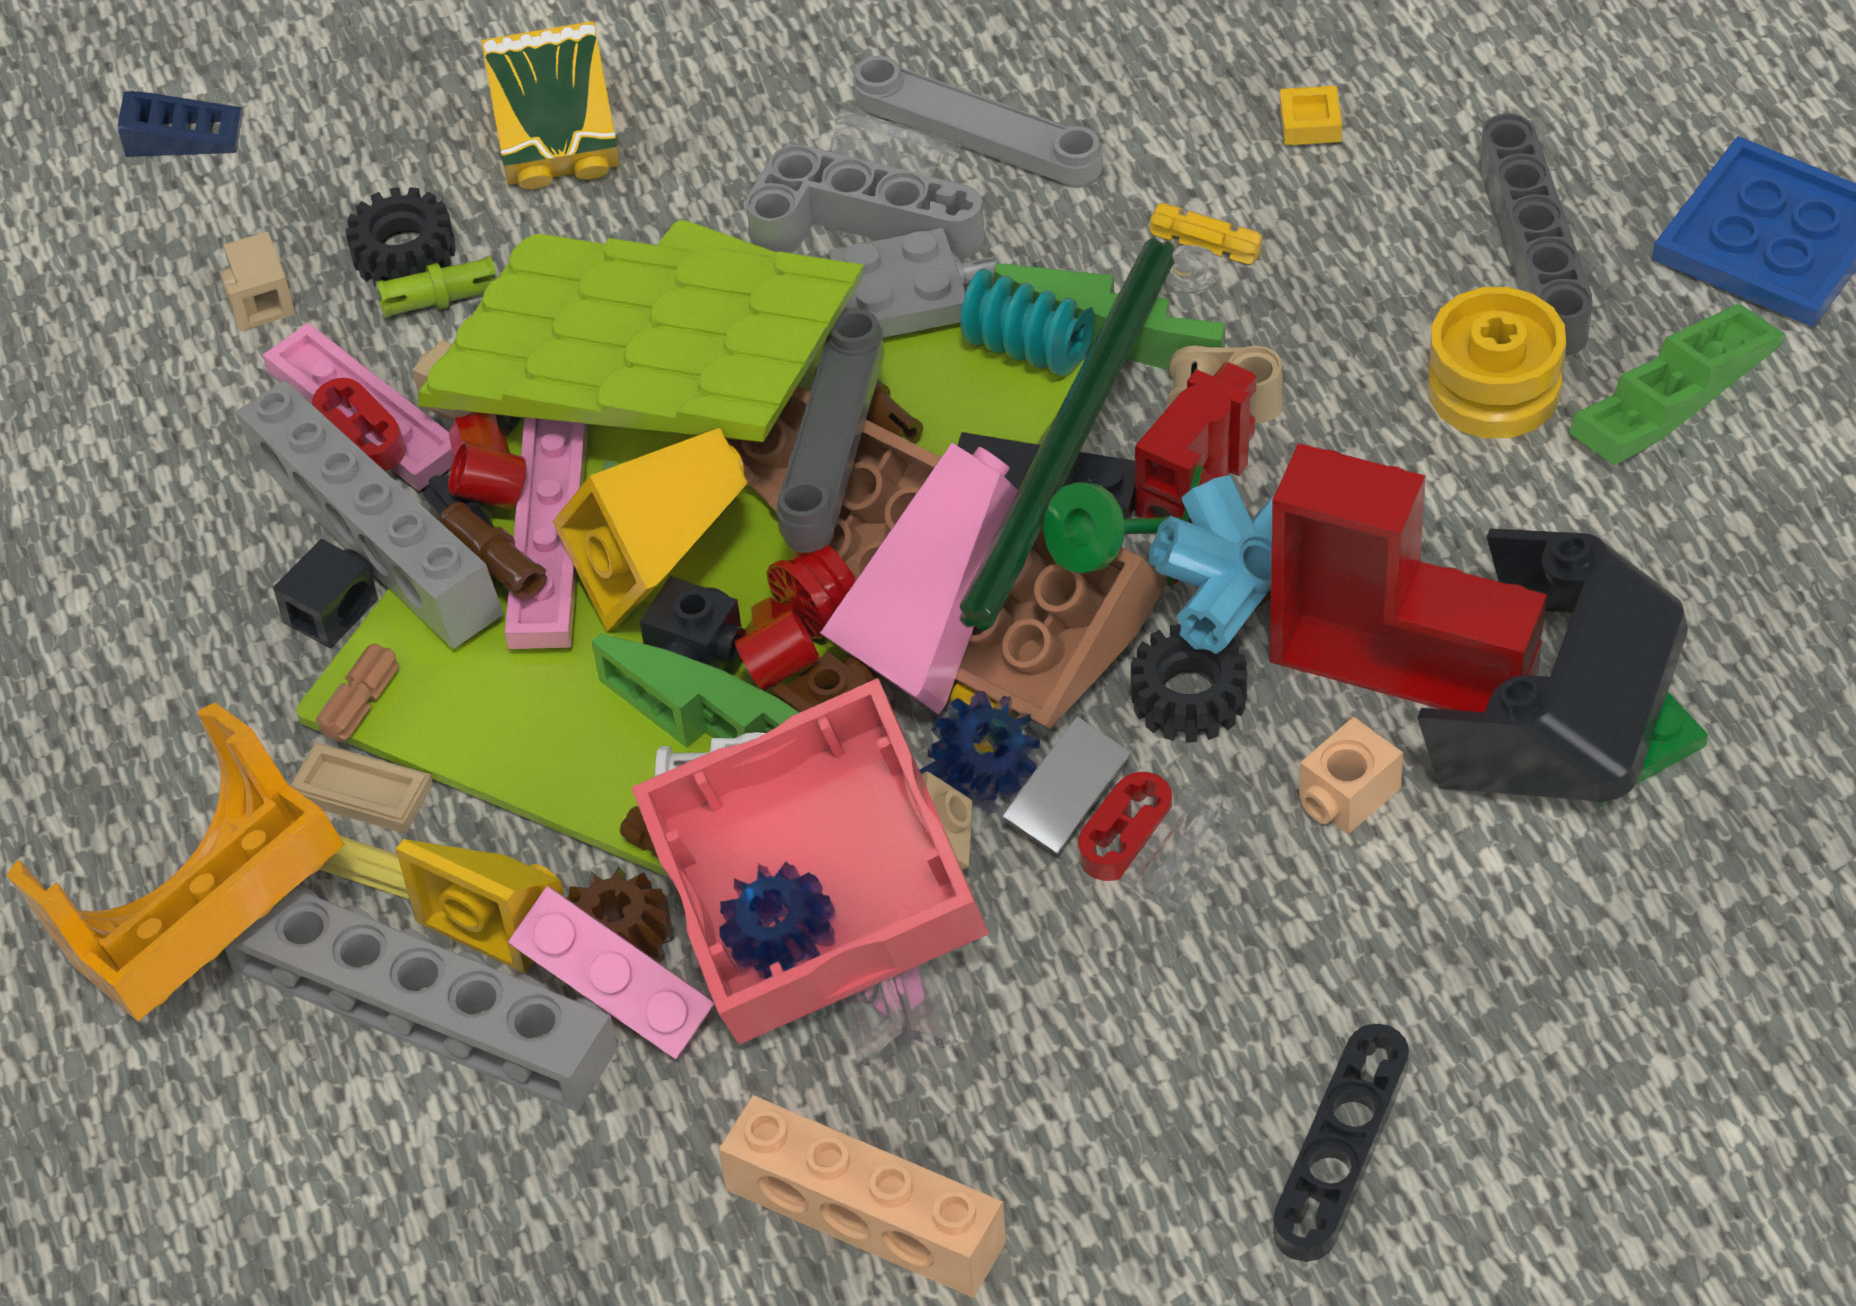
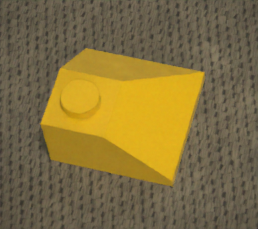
(473, 895)

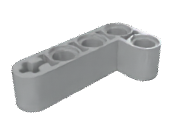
(857, 197)

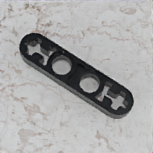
(1339, 1141)

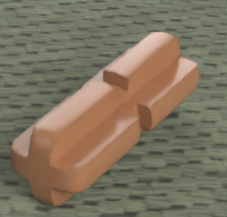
(365, 684)

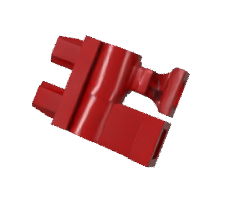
(1201, 427)

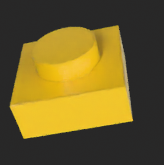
(1310, 115)

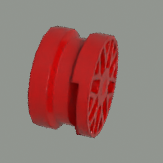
(813, 583)

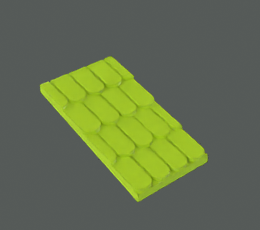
(643, 336)

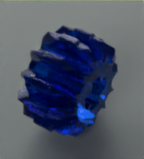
(977, 724)
(766, 901)

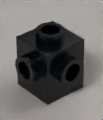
(694, 623)

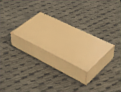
(362, 787)

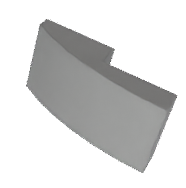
(1066, 786)

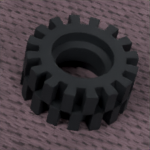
(396, 216)
(1187, 711)

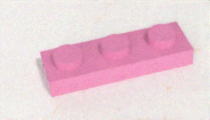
(612, 972)

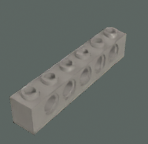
(370, 514)
(439, 1018)

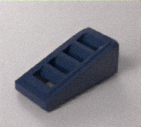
(146, 113)

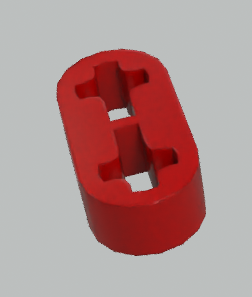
(368, 417)
(1115, 818)

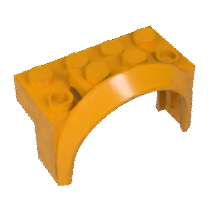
(249, 859)

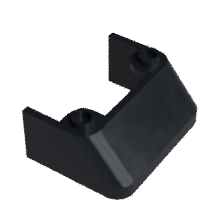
(1597, 712)

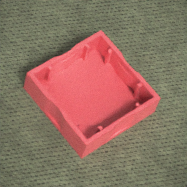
(835, 801)

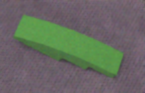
(1159, 334)
(1670, 389)
(685, 694)

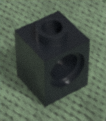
(326, 592)

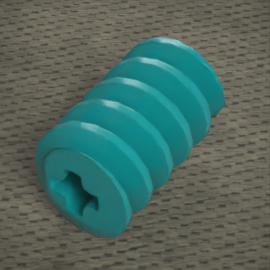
(1024, 327)

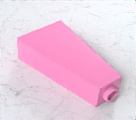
(909, 596)

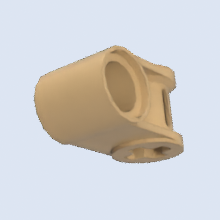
(1262, 361)

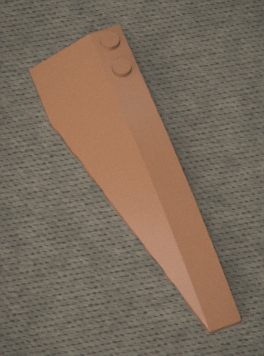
(1055, 624)

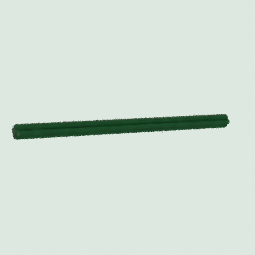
(1065, 437)

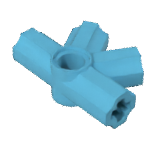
(1220, 555)

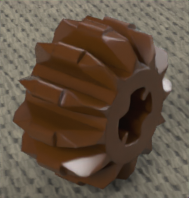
(628, 909)

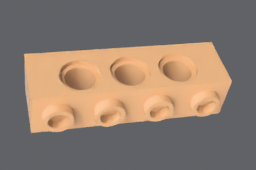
(863, 1196)

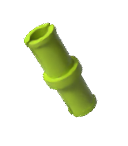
(435, 286)

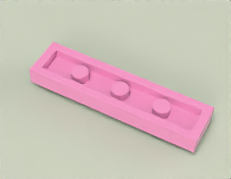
(311, 359)

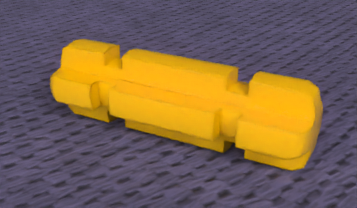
(1206, 232)

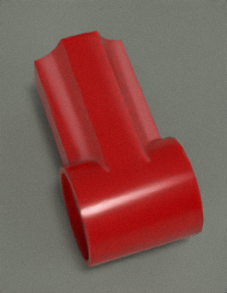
(483, 464)
(775, 643)

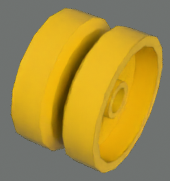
(1496, 362)

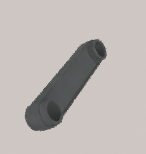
(830, 432)

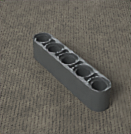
(1534, 223)

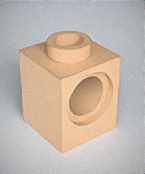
(1349, 776)

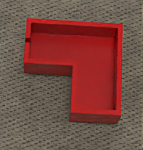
(1365, 607)

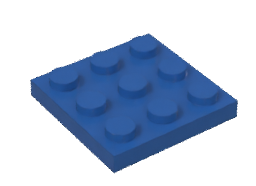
(1767, 232)

